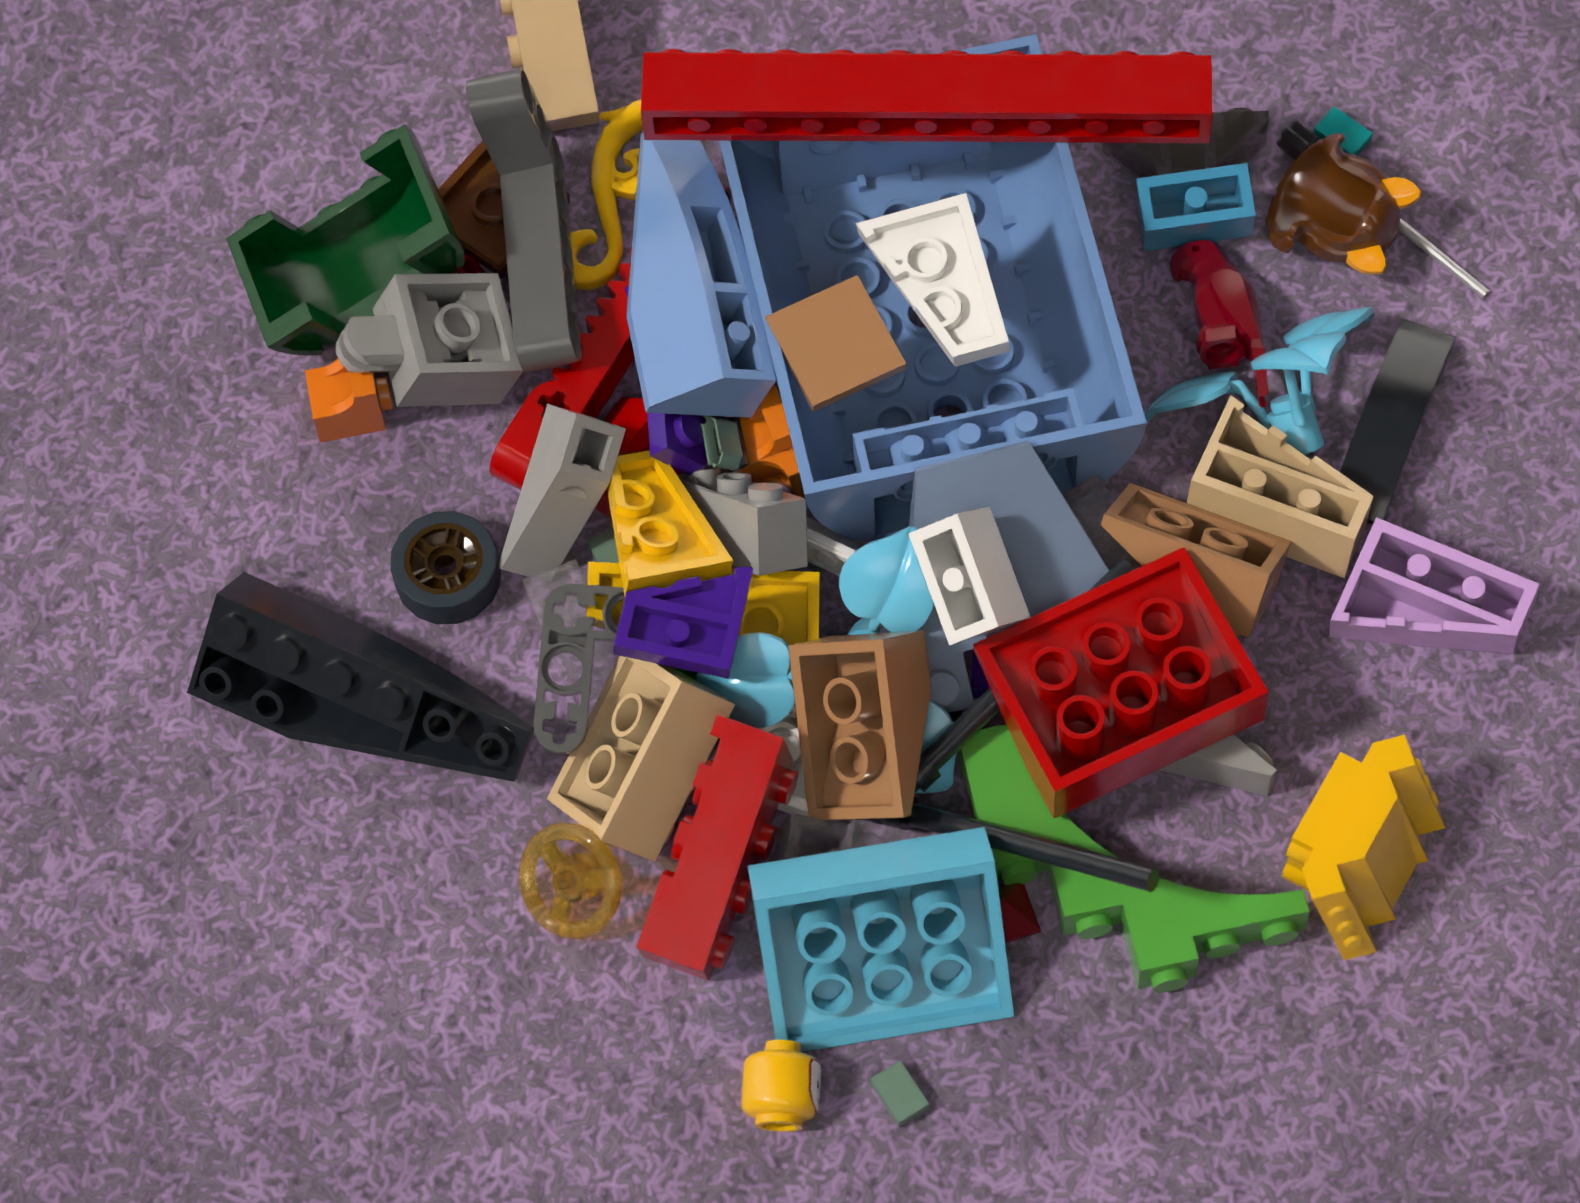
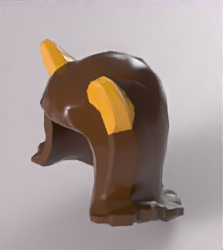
(1338, 207)

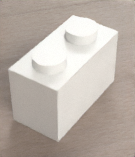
(969, 575)

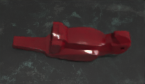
(1223, 308)

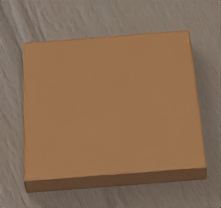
(835, 343)

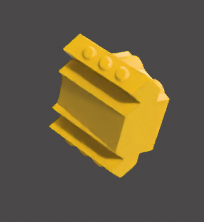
(1363, 840)

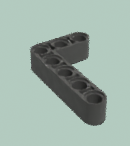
(533, 217)

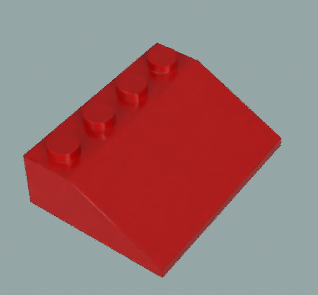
(1121, 682)

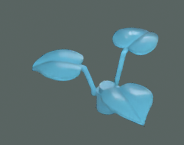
(1310, 350)
(876, 583)

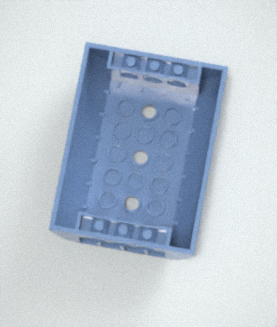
(1067, 366)

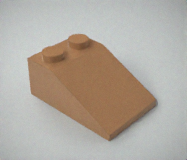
(1233, 558)
(861, 721)

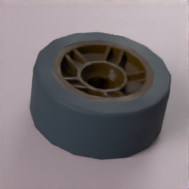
(440, 541)

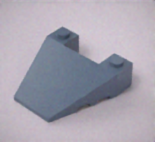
(1038, 531)

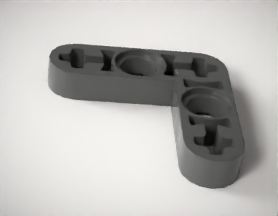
(577, 641)

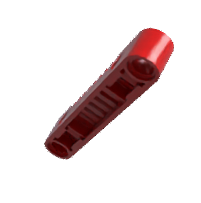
(578, 387)

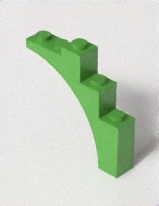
(1159, 926)

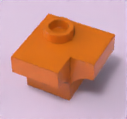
(347, 401)
(770, 445)

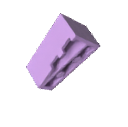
(1430, 596)

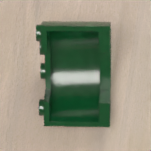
(340, 262)

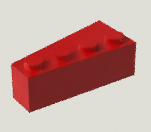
(714, 847)

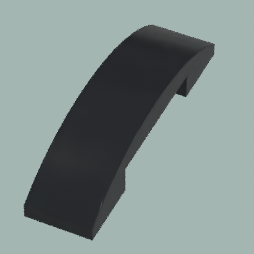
(1395, 411)

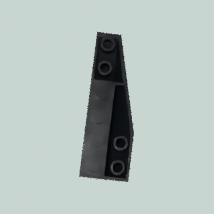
(347, 685)

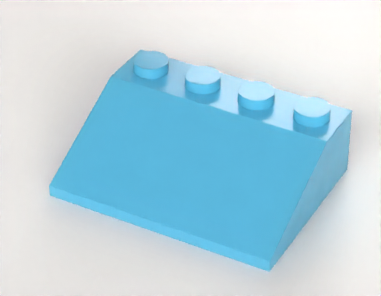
(882, 940)

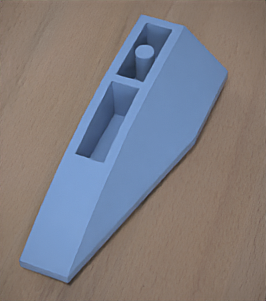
(692, 291)

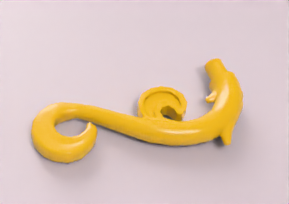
(606, 186)

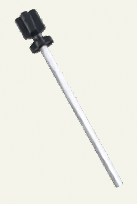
(1298, 138)

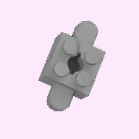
(420, 325)

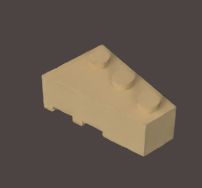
(554, 58)
(1275, 488)

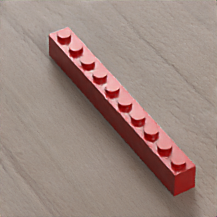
(927, 97)

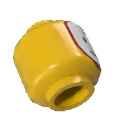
(781, 1086)

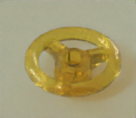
(595, 872)

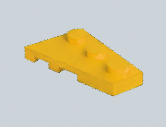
(660, 527)

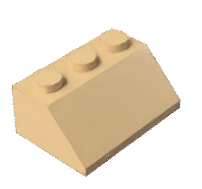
(639, 755)

